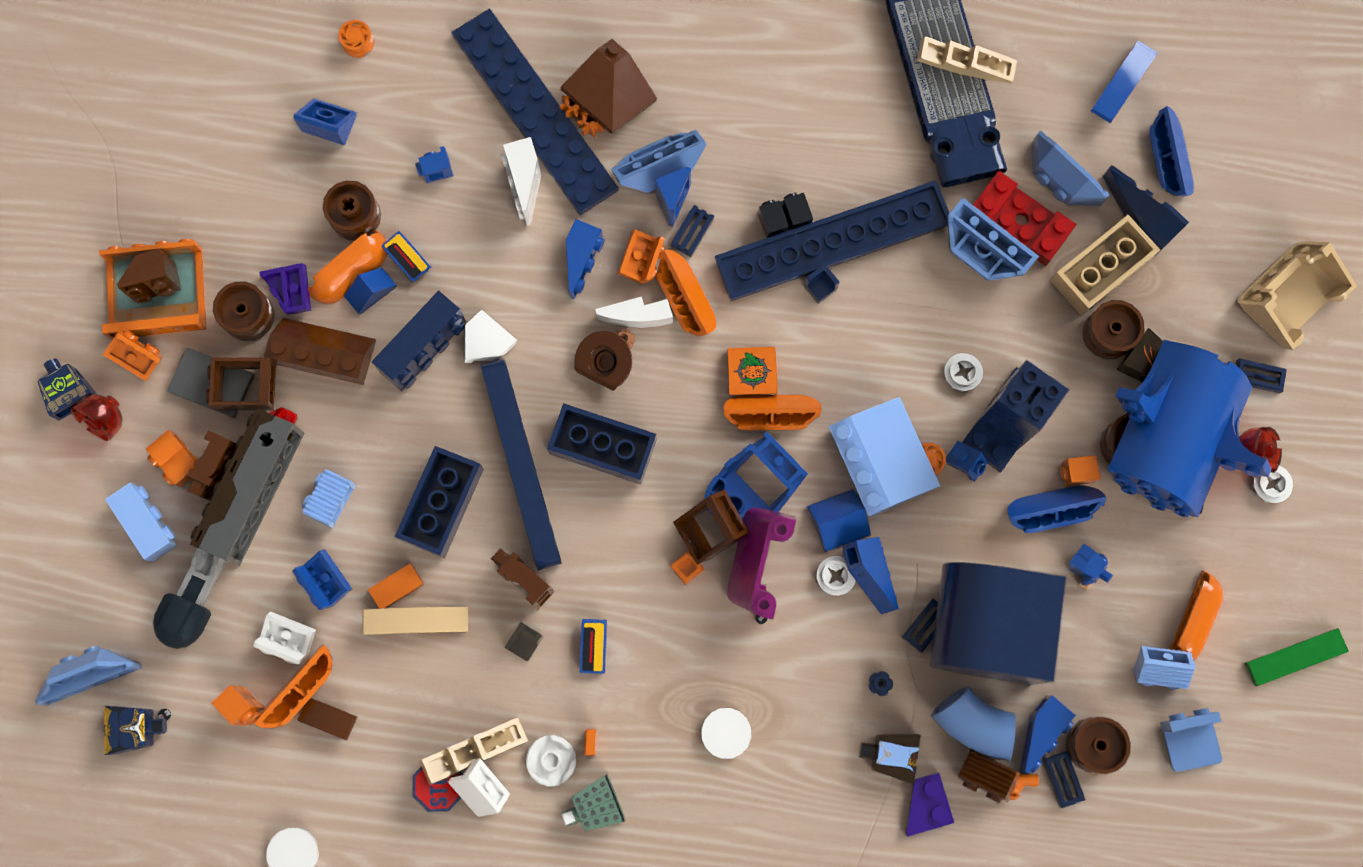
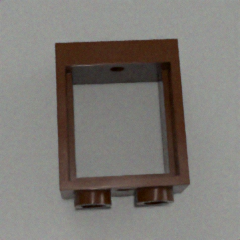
(266, 383)
(725, 517)

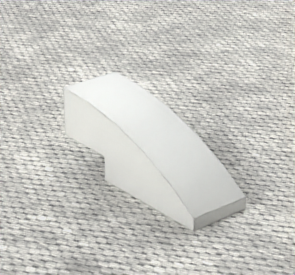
(636, 314)

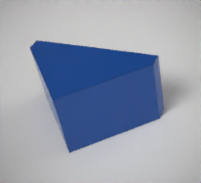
(369, 289)

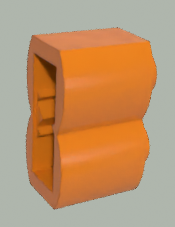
(172, 457)

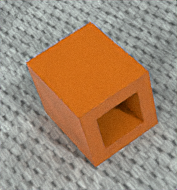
(1080, 470)

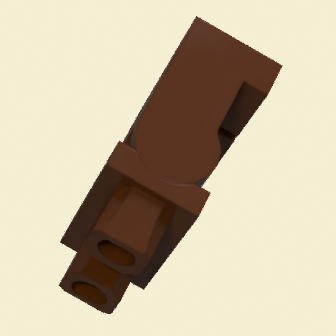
(211, 465)
(515, 570)

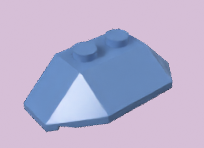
(658, 159)
(1064, 175)
(986, 245)
(83, 673)

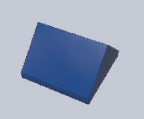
(325, 121)
(672, 191)
(840, 520)

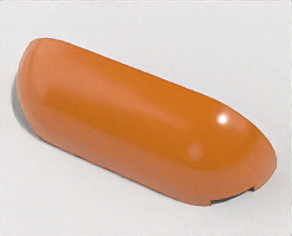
(339, 274)
(685, 294)
(772, 411)
(1199, 616)
(297, 690)

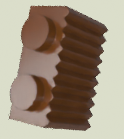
(989, 776)

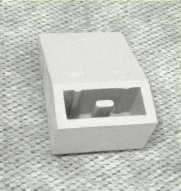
(523, 175)

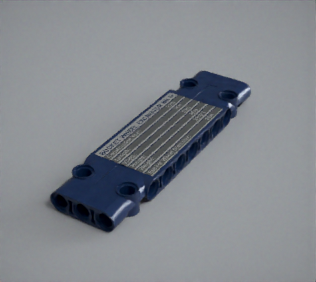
(950, 106)

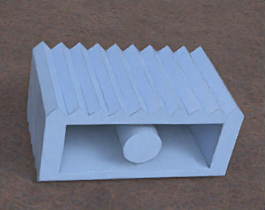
(328, 498)
(1164, 668)

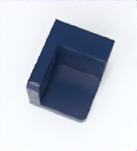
(821, 283)

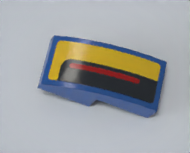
(406, 256)
(593, 646)

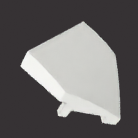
(485, 339)

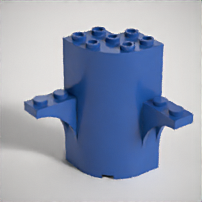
(1183, 429)

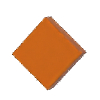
(686, 568)
(590, 742)

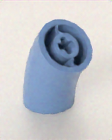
(977, 724)

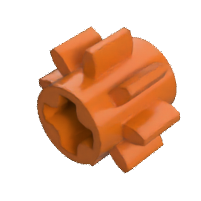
(570, 111)
(591, 128)

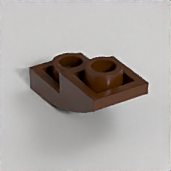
(327, 718)

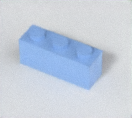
(142, 521)

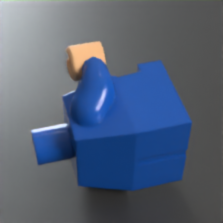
(1090, 566)

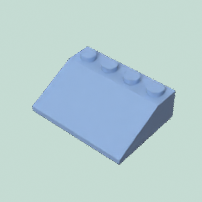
(884, 456)

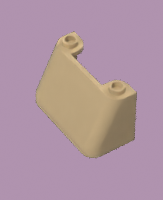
(1296, 290)

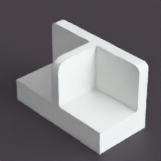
(480, 789)

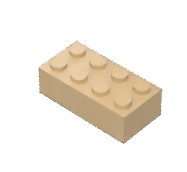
(1104, 265)

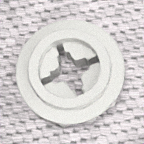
(967, 362)
(1283, 486)
(823, 576)

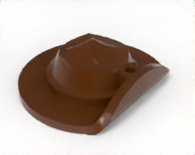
(604, 359)

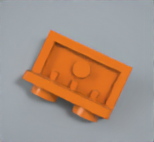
(641, 257)
(132, 354)

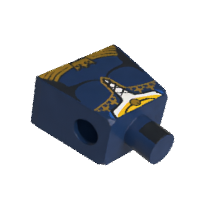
(130, 729)

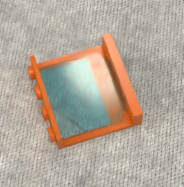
(161, 315)

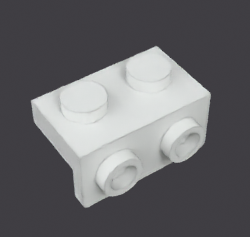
(285, 638)

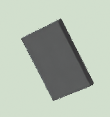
(192, 381)

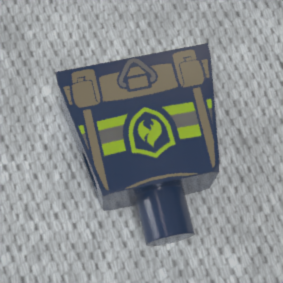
(62, 388)

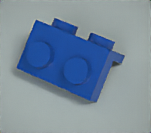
(322, 580)

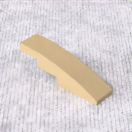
(967, 61)
(415, 620)
(478, 747)

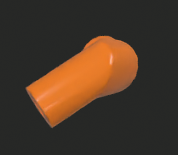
(1027, 780)

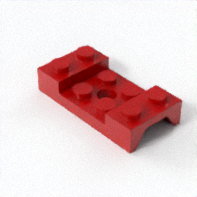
(1044, 229)

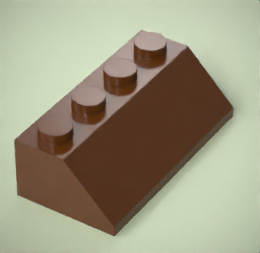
(320, 350)

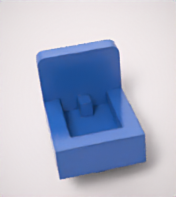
(967, 460)

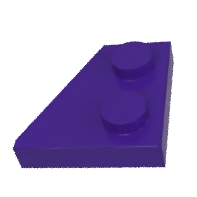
(290, 287)
(928, 805)

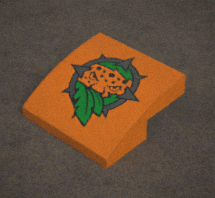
(752, 371)

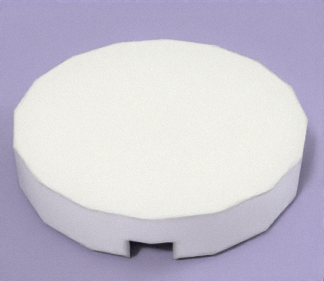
(726, 733)
(551, 760)
(292, 849)

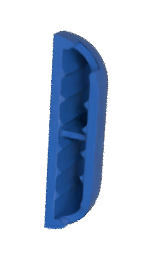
(1171, 154)
(1055, 508)

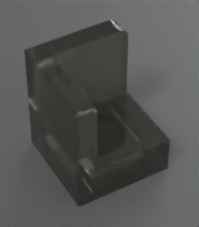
(524, 641)

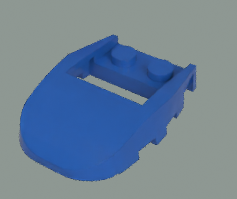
(775, 458)

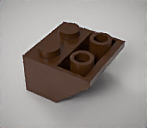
(150, 276)

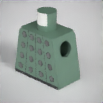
(595, 806)

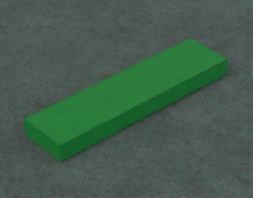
(1296, 657)

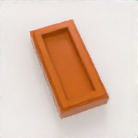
(396, 586)

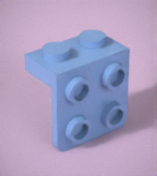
(1192, 740)

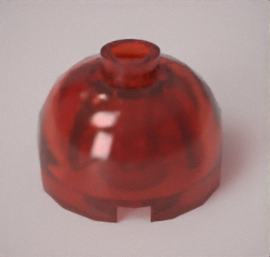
(99, 414)
(1263, 443)

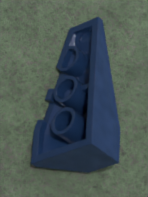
(1157, 220)

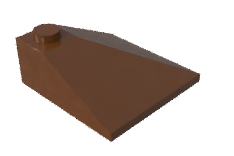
(610, 87)

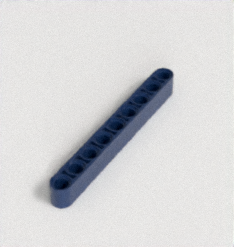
(521, 465)

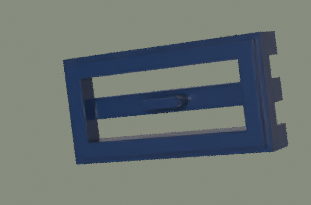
(701, 214)
(1267, 368)
(914, 641)
(1055, 785)

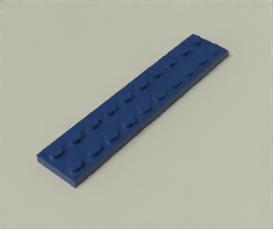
(535, 111)
(833, 240)

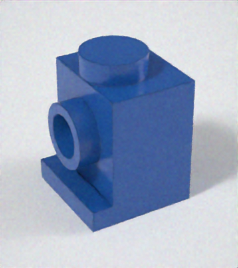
(434, 166)

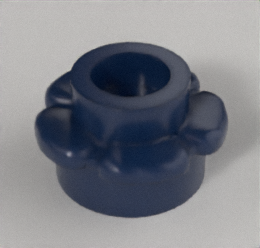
(874, 686)

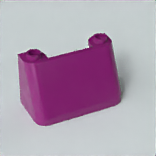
(750, 558)

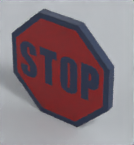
(434, 797)

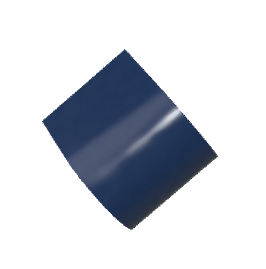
(998, 623)

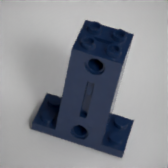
(1015, 414)

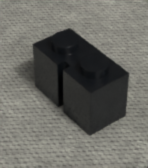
(784, 215)

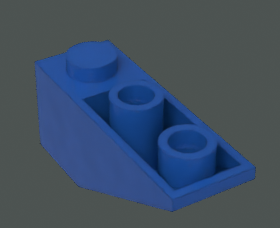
(581, 247)
(869, 568)
(1044, 728)

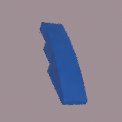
(1124, 82)

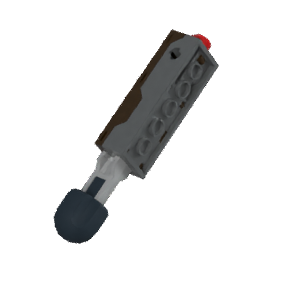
(230, 521)

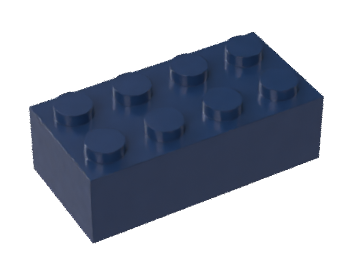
(420, 341)
(602, 443)
(439, 502)

